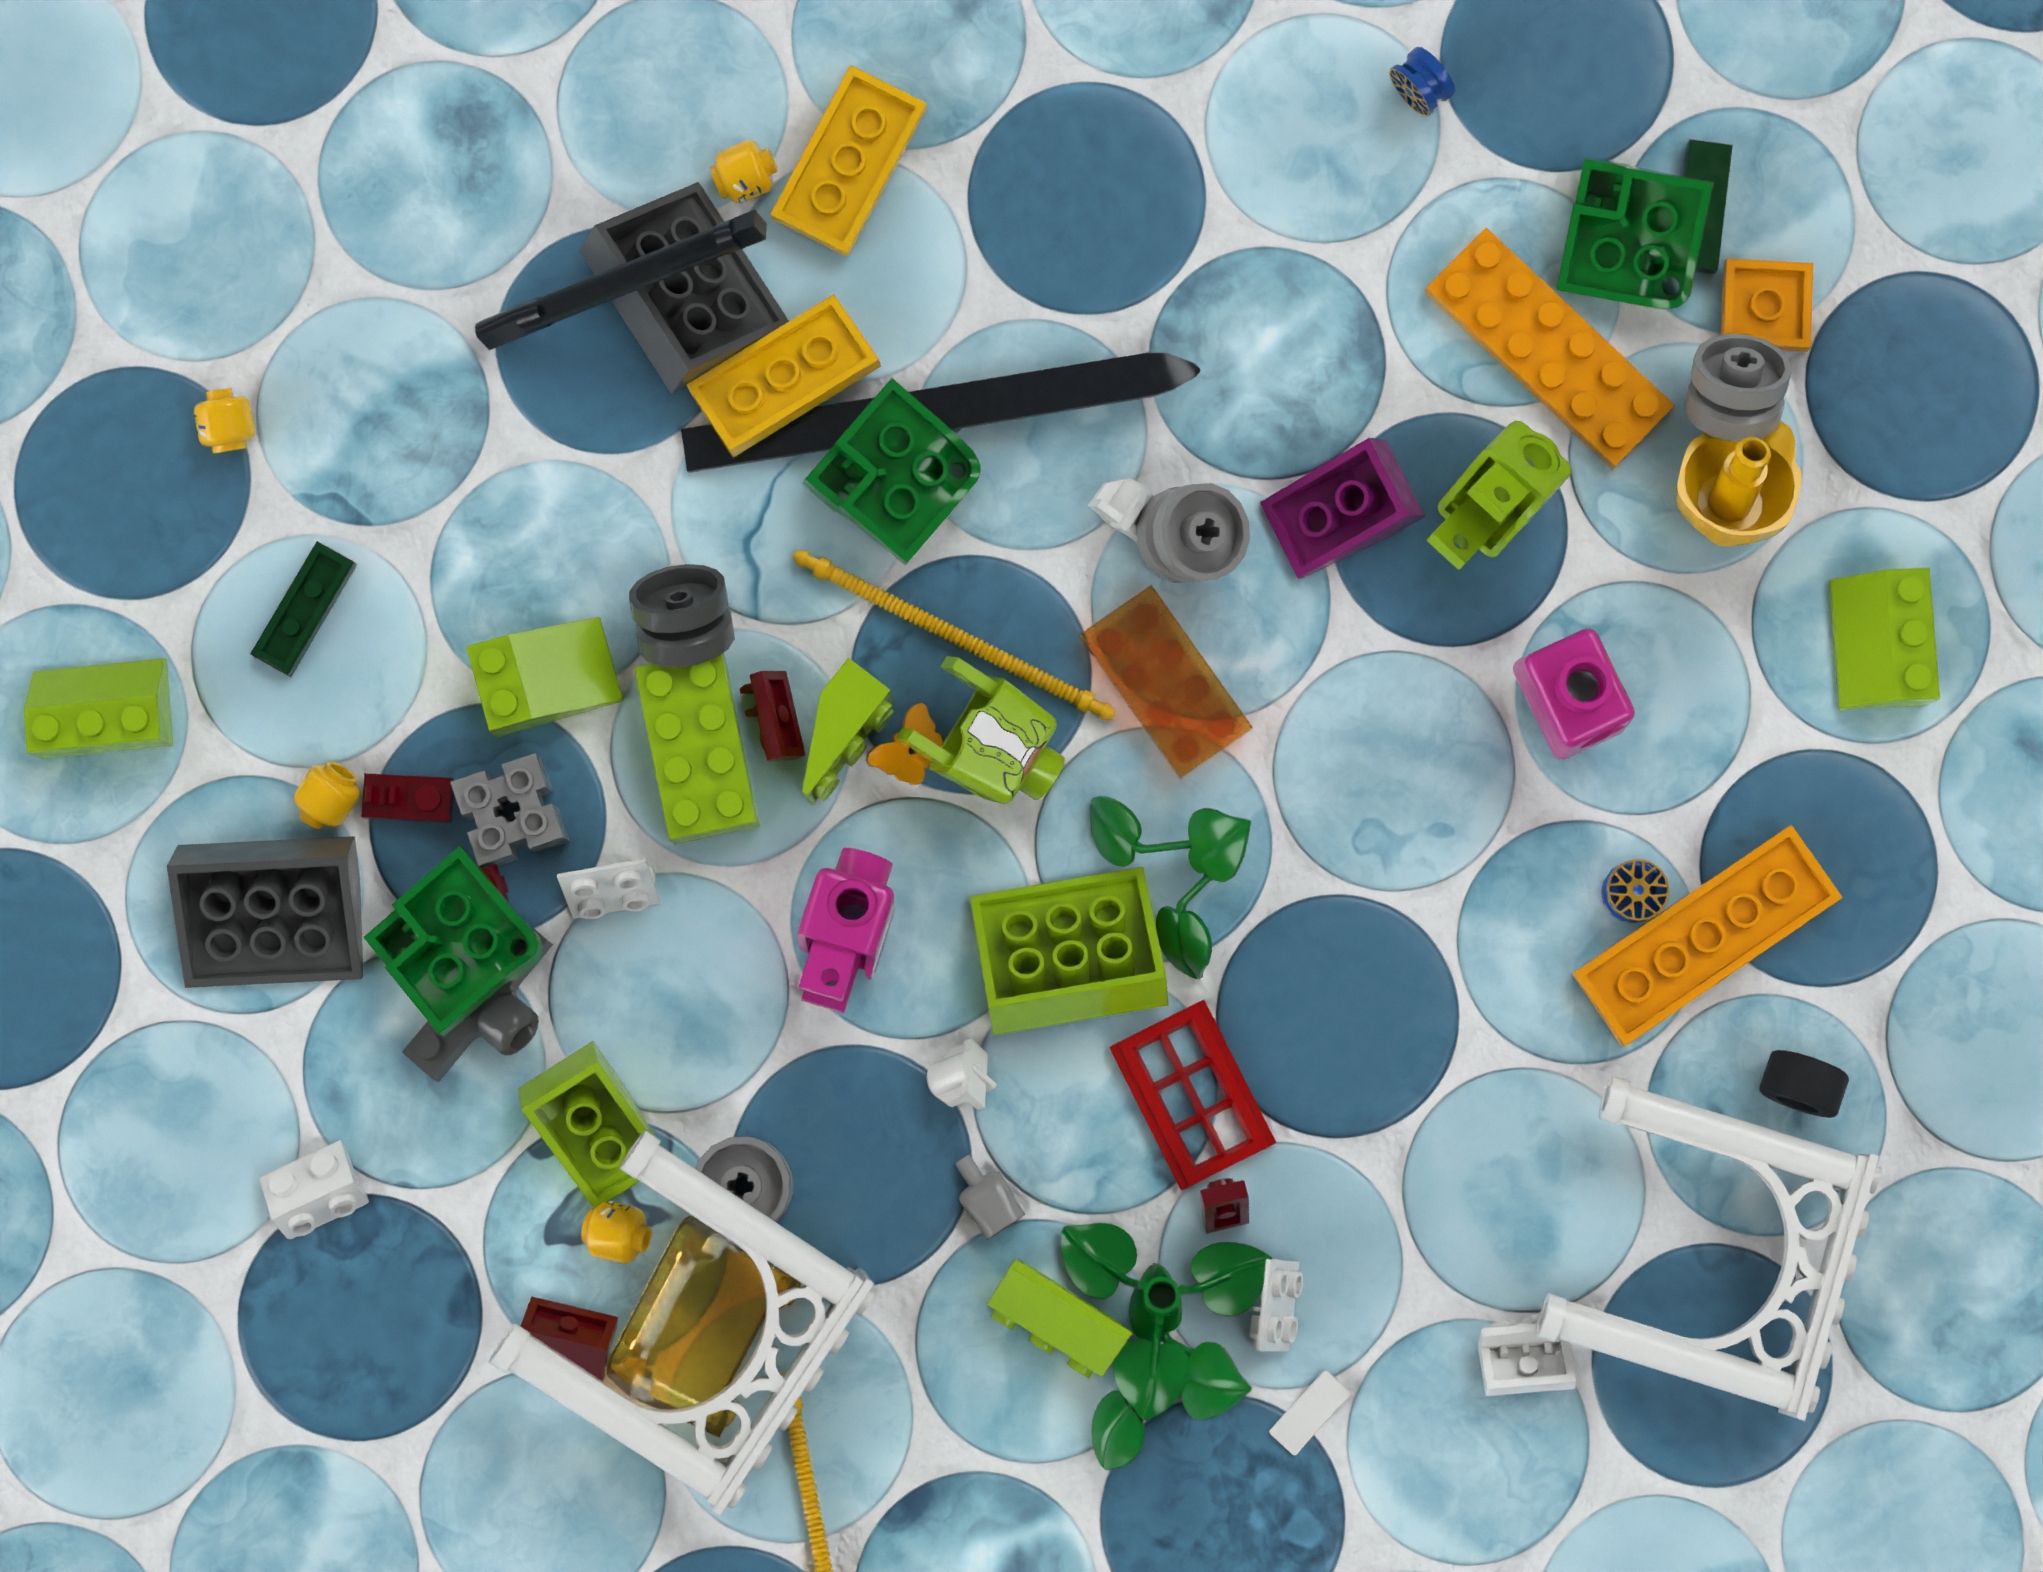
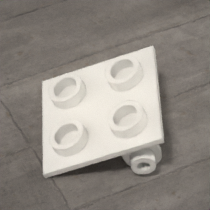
(609, 889)
(1277, 1324)

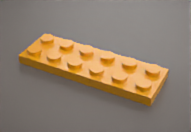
(1549, 348)
(1706, 935)

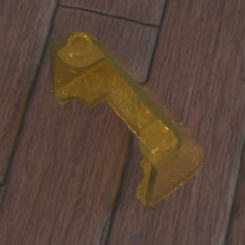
(693, 1323)

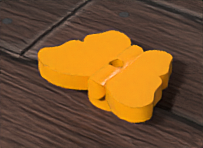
(895, 756)

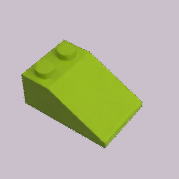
(544, 675)
(586, 1121)

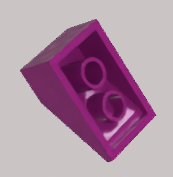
(1342, 507)

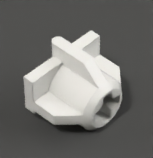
(1121, 504)
(961, 1076)

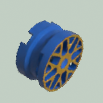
(1422, 81)
(1635, 891)

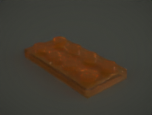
(1165, 682)

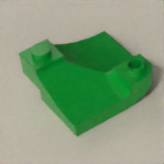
(1634, 233)
(894, 472)
(453, 941)

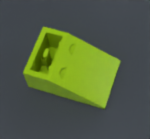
(845, 716)

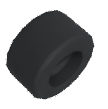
(1804, 1083)

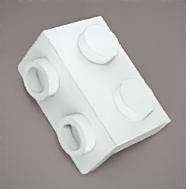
(312, 1191)
(1521, 1362)

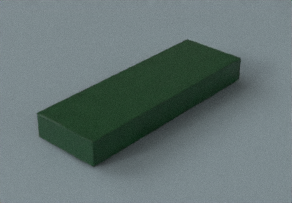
(1710, 163)
(303, 609)

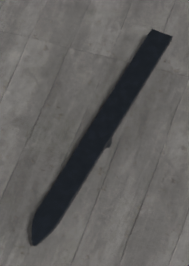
(963, 405)

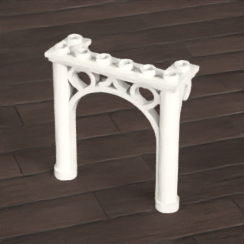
(1699, 1358)
(642, 1426)

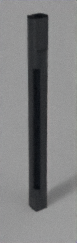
(621, 280)

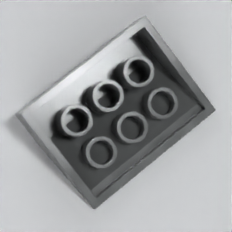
(693, 316)
(267, 911)

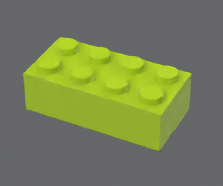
(697, 750)

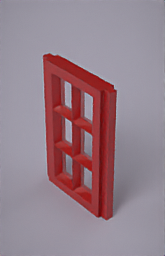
(1156, 1113)

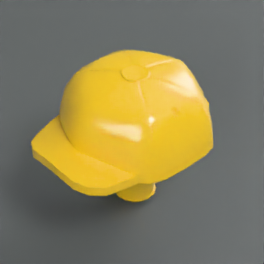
(1740, 488)

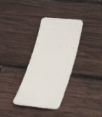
(1309, 1412)

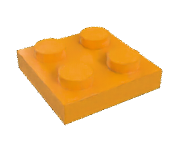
(1768, 301)

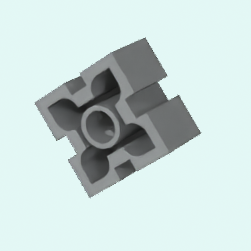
(535, 824)

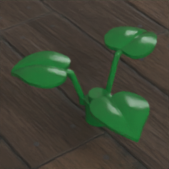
(1216, 850)
(1146, 1371)
(1209, 1391)

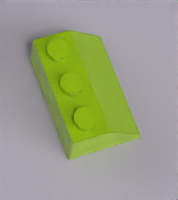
(1884, 639)
(98, 709)
(1058, 1319)

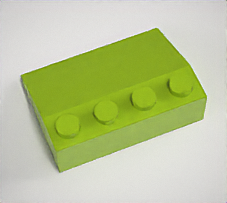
(1069, 950)

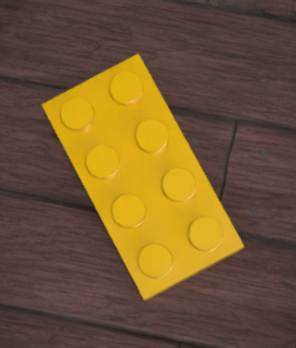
(848, 161)
(783, 375)

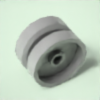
(1737, 387)
(1193, 533)
(761, 1165)

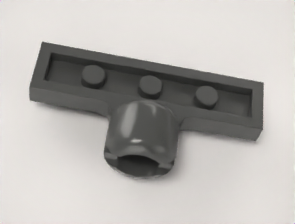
(499, 1020)

